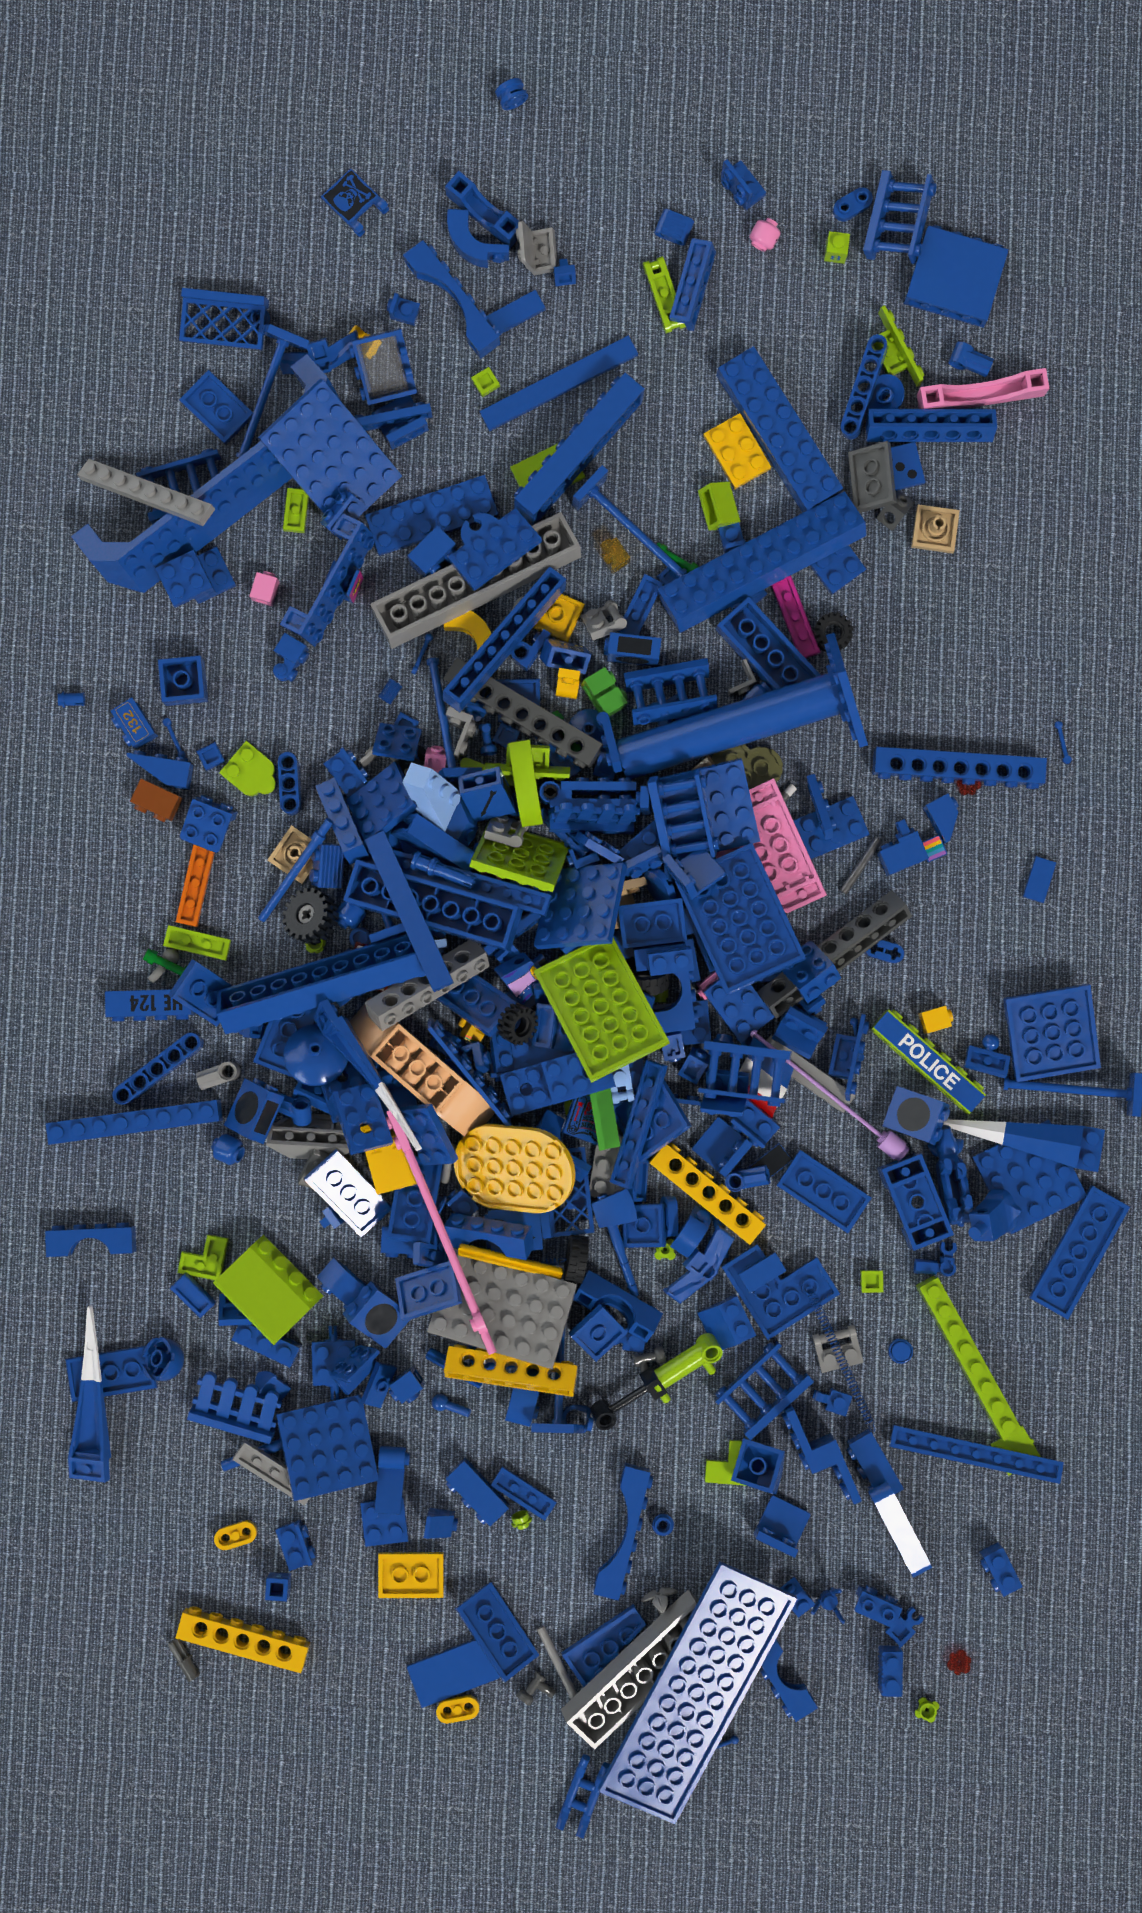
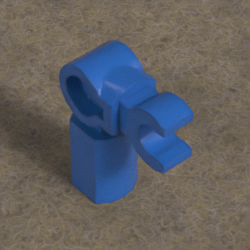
(931, 1267)

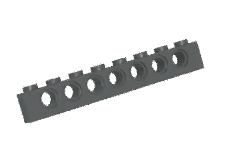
(554, 724)
(842, 947)

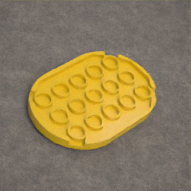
(515, 1168)

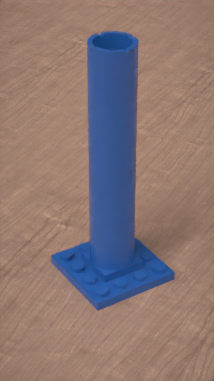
(745, 721)

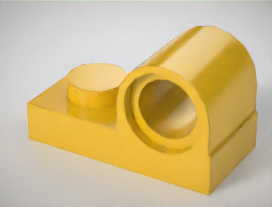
(568, 683)

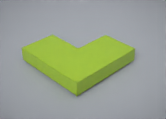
(210, 1263)
(722, 1471)

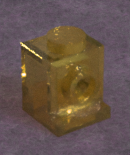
(614, 554)

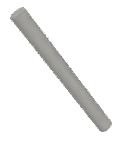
(557, 1661)

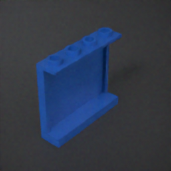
(956, 276)

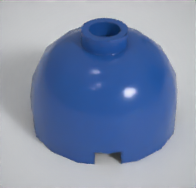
(163, 1359)

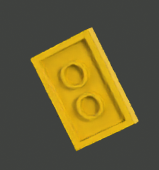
(737, 451)
(411, 1575)

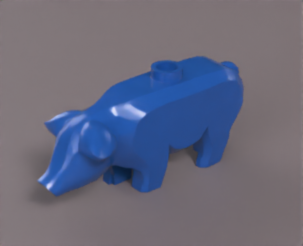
(952, 1178)

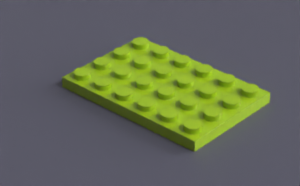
(601, 1008)

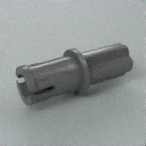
(183, 1660)

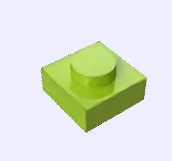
(485, 382)
(871, 1281)

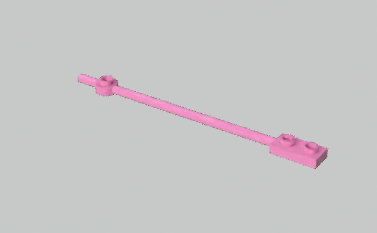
(477, 1322)

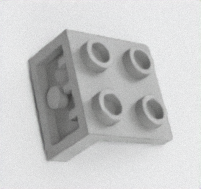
(459, 721)

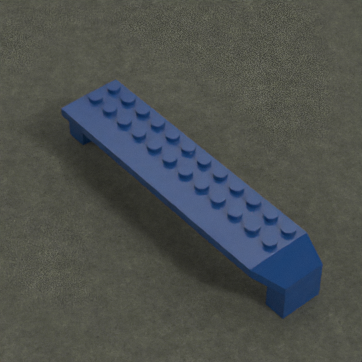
(230, 492)

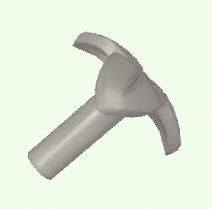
(659, 1598)

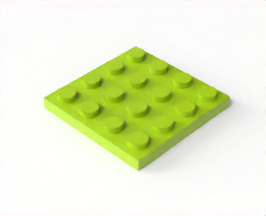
(532, 864)

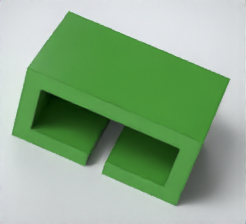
(603, 692)

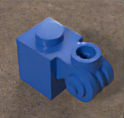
(293, 654)

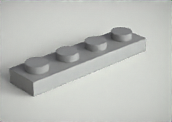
(265, 1467)

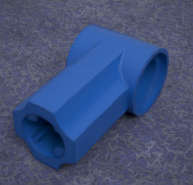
(965, 357)
(298, 1109)
(749, 1178)

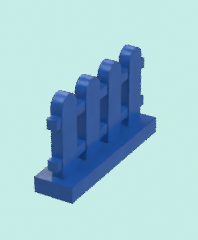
(592, 819)
(234, 1420)

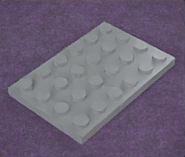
(520, 1310)

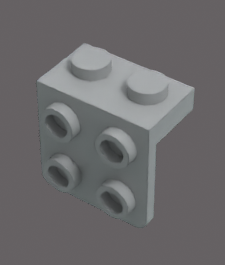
(537, 249)

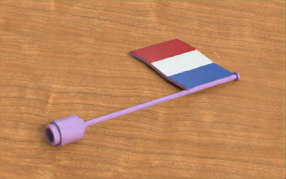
(888, 1141)

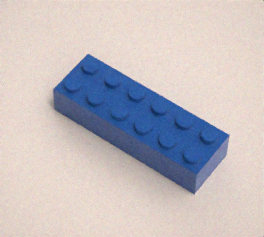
(764, 647)

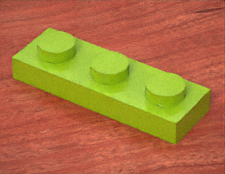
(197, 942)

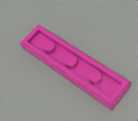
(795, 617)

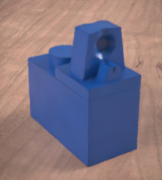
(905, 853)

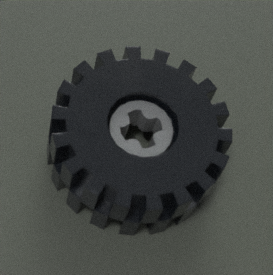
(322, 916)

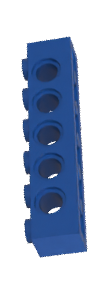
(931, 425)

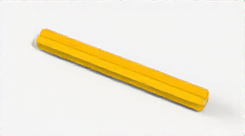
(500, 1259)

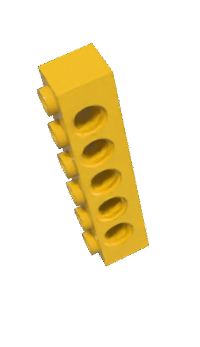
(747, 1231)
(499, 1376)
(231, 1644)

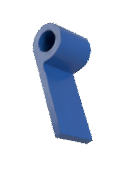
(391, 1479)

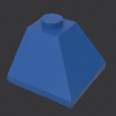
(462, 825)
(759, 1466)

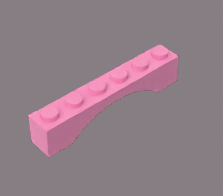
(1012, 388)

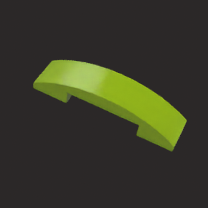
(525, 783)

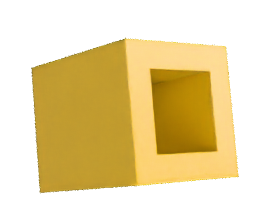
(935, 1019)

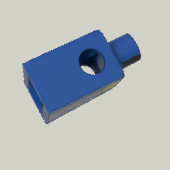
(520, 976)

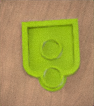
(250, 771)

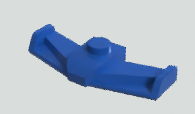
(322, 354)
(701, 1266)

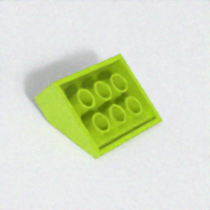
(268, 1289)

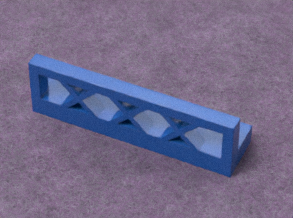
(693, 283)

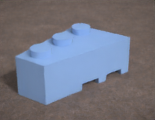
(432, 793)

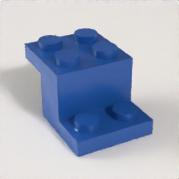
(195, 577)

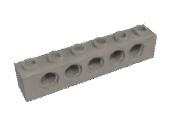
(407, 997)

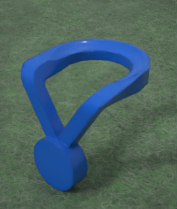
(589, 1420)

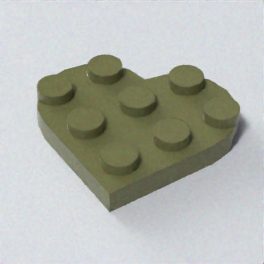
(759, 763)

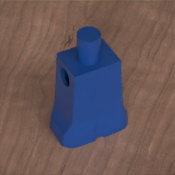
(994, 1216)

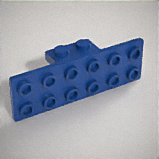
(461, 1064)

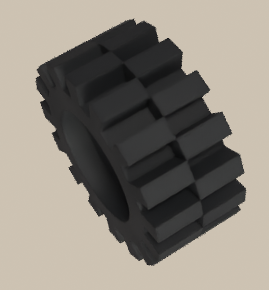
(833, 619)
(526, 1026)

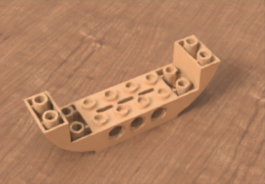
(423, 1073)

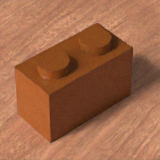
(156, 800)

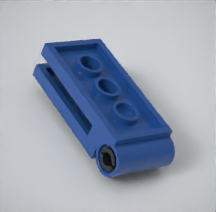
(582, 786)

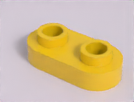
(236, 1535)
(459, 1711)

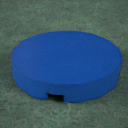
(658, 885)

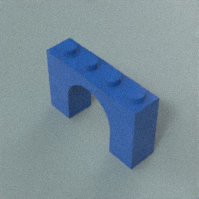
(680, 1014)

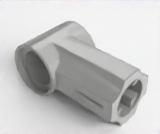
(216, 1075)

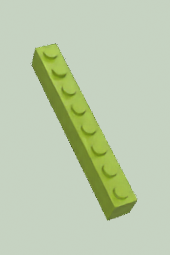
(969, 1357)

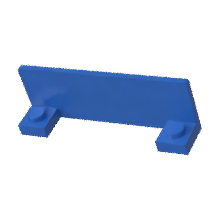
(312, 626)

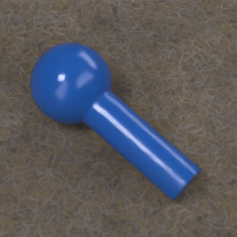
(440, 1403)

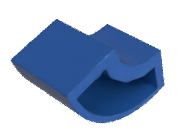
(340, 1281)
(523, 1404)

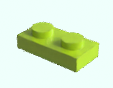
(295, 511)

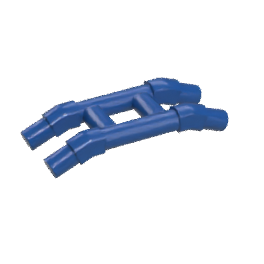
(570, 1800)

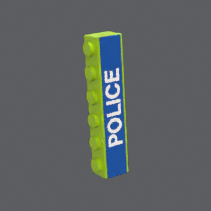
(928, 1061)

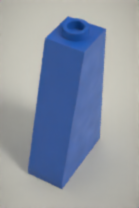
(433, 841)

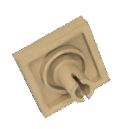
(935, 528)
(289, 851)

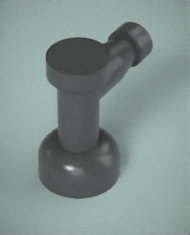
(641, 1360)
(536, 1683)

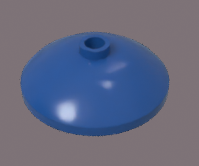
(309, 1066)

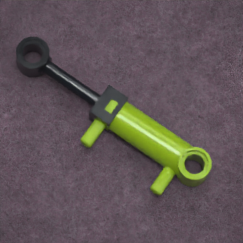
(656, 1381)

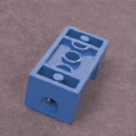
(911, 1179)

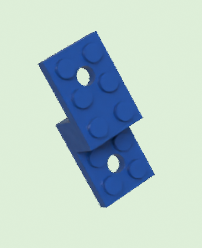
(551, 1084)
(357, 1104)
(821, 1454)

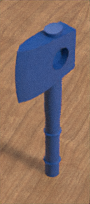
(613, 1211)

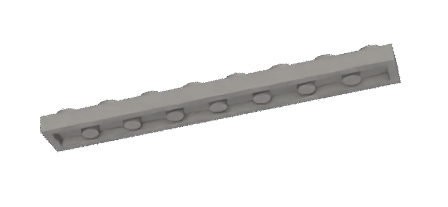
(146, 492)

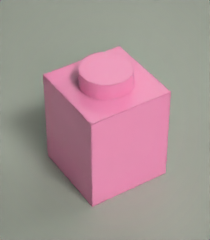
(264, 588)

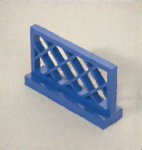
(229, 301)
(548, 1220)

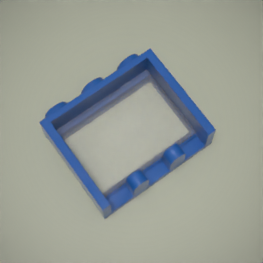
(383, 366)

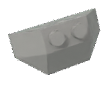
(301, 1140)

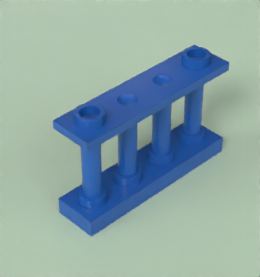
(883, 204)
(149, 473)
(668, 675)
(662, 809)
(736, 1052)
(768, 1410)

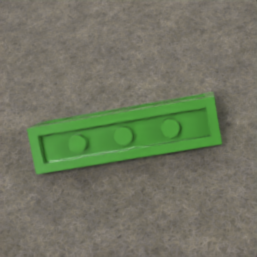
(604, 1119)

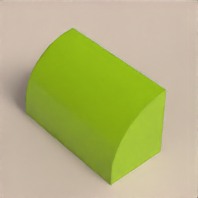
(718, 505)

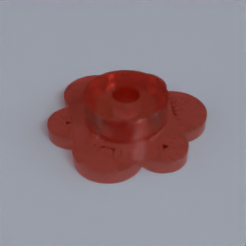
(964, 789)
(963, 1666)

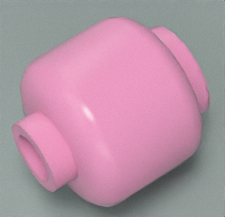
(765, 234)

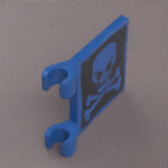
(352, 198)

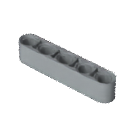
(819, 1076)

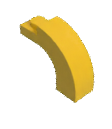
(472, 625)

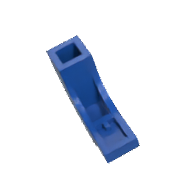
(470, 248)
(553, 1123)

